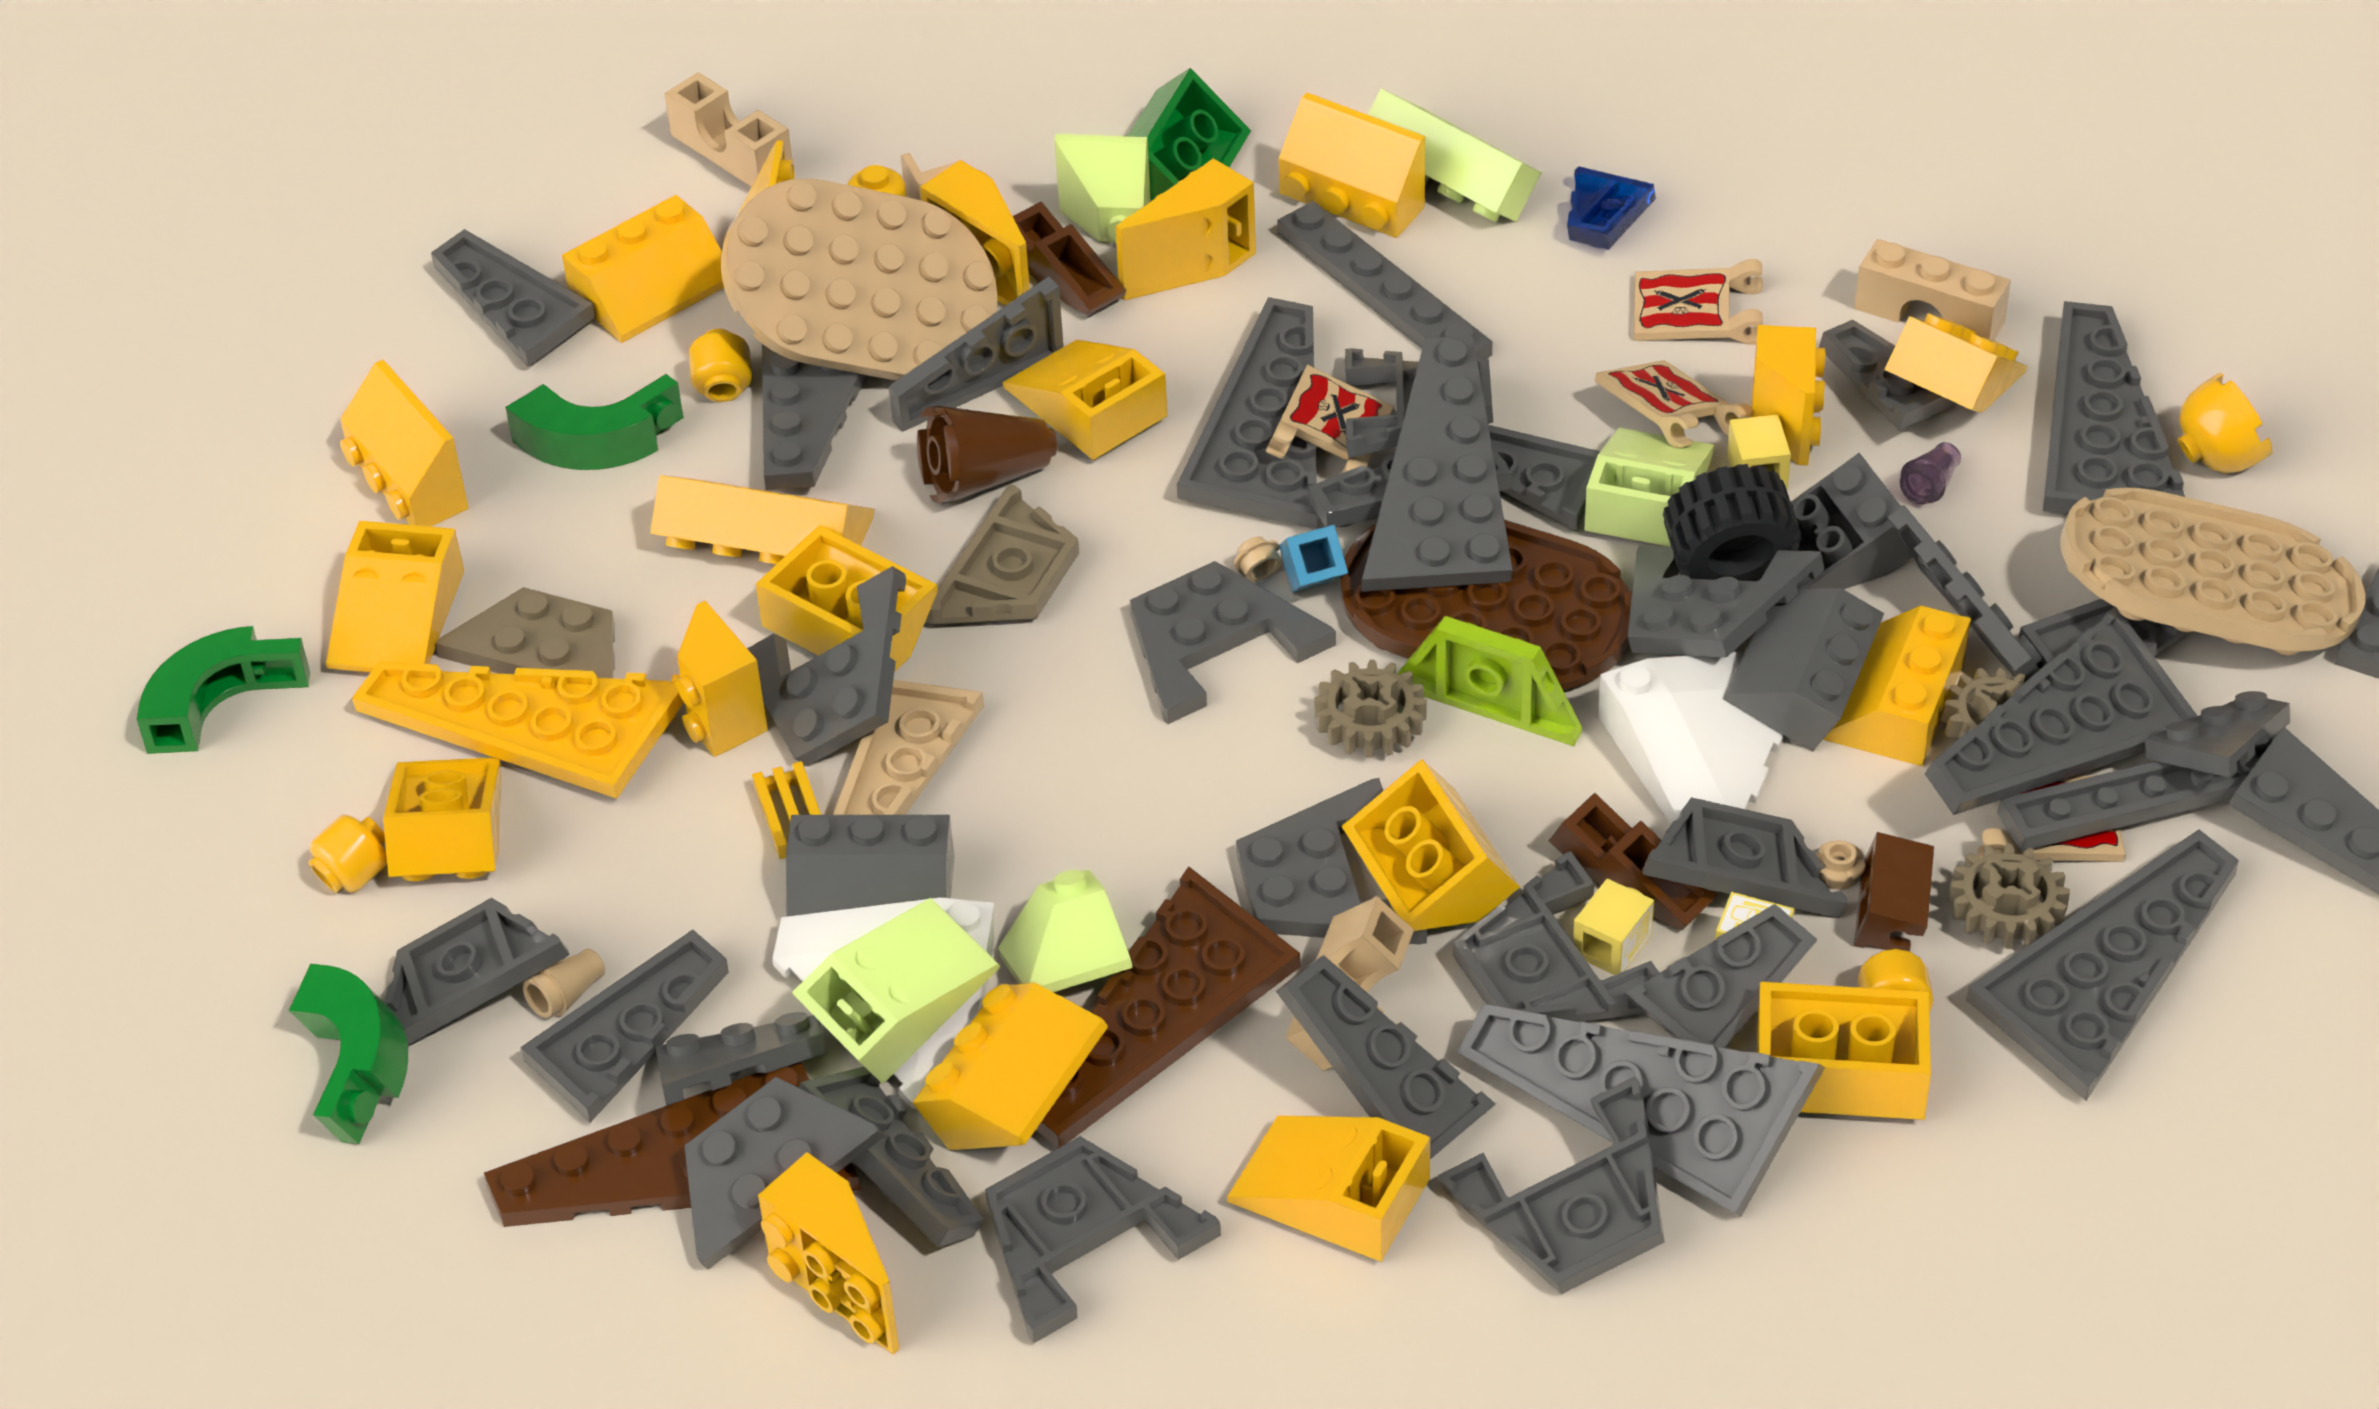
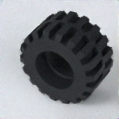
(1730, 523)

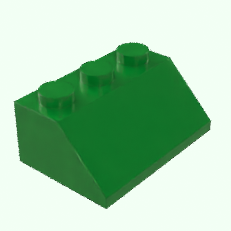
(1187, 129)

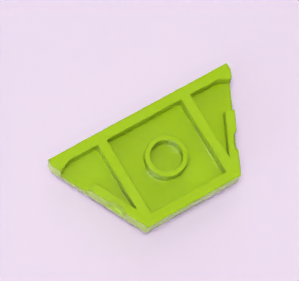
(1493, 679)

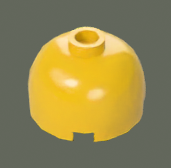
(2221, 428)

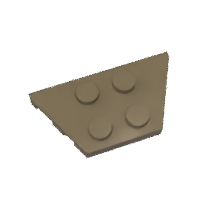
(1006, 566)
(535, 633)

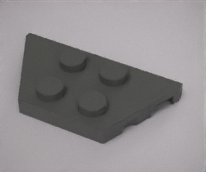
(1743, 854)
(466, 966)
(752, 1149)

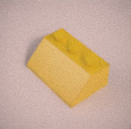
(1353, 165)
(646, 268)
(403, 450)
(816, 601)
(1904, 685)
(1429, 852)
(1865, 1039)
(1007, 1067)

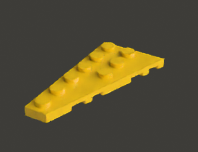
(538, 719)

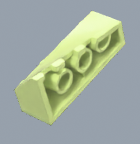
(1462, 161)

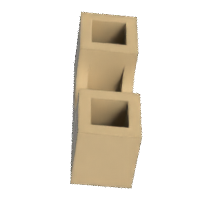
(705, 122)
(1897, 275)
(1366, 946)

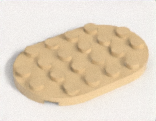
(854, 276)
(2212, 570)

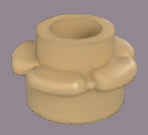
(1258, 558)
(1842, 864)

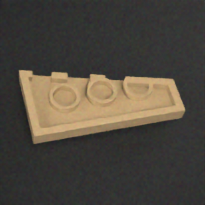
(906, 752)

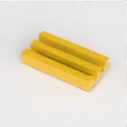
(781, 782)

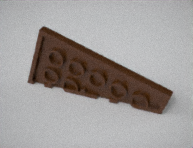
(1187, 980)
(625, 1163)

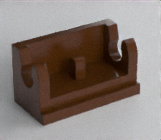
(1894, 892)

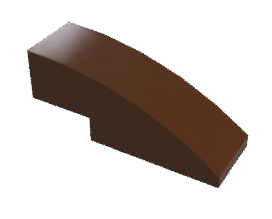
(1068, 259)
(1618, 852)

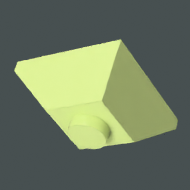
(1101, 180)
(1065, 935)

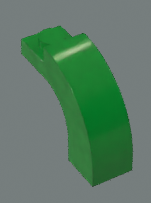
(597, 435)
(206, 674)
(371, 1053)

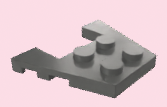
(1379, 433)
(1707, 616)
(1206, 617)
(842, 689)
(1300, 868)
(1530, 964)
(1070, 1207)
(1583, 1215)

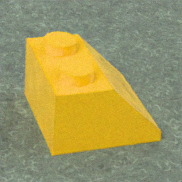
(718, 684)

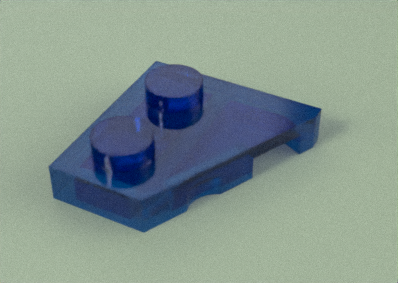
(1605, 206)

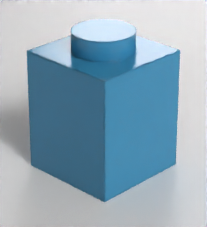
(1313, 558)

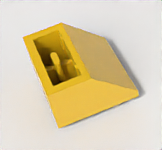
(1787, 384)

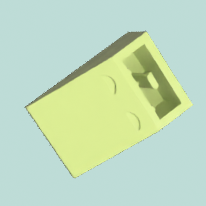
(1635, 481)
(896, 986)

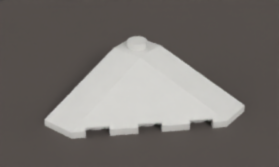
(1682, 732)
(810, 938)

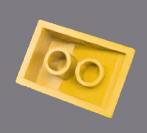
(980, 206)
(443, 818)

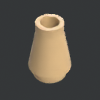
(562, 983)

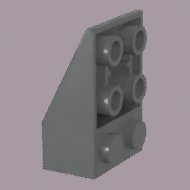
(1850, 527)

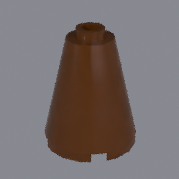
(979, 449)

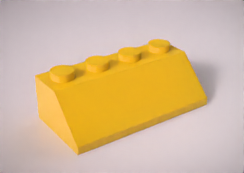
(747, 518)

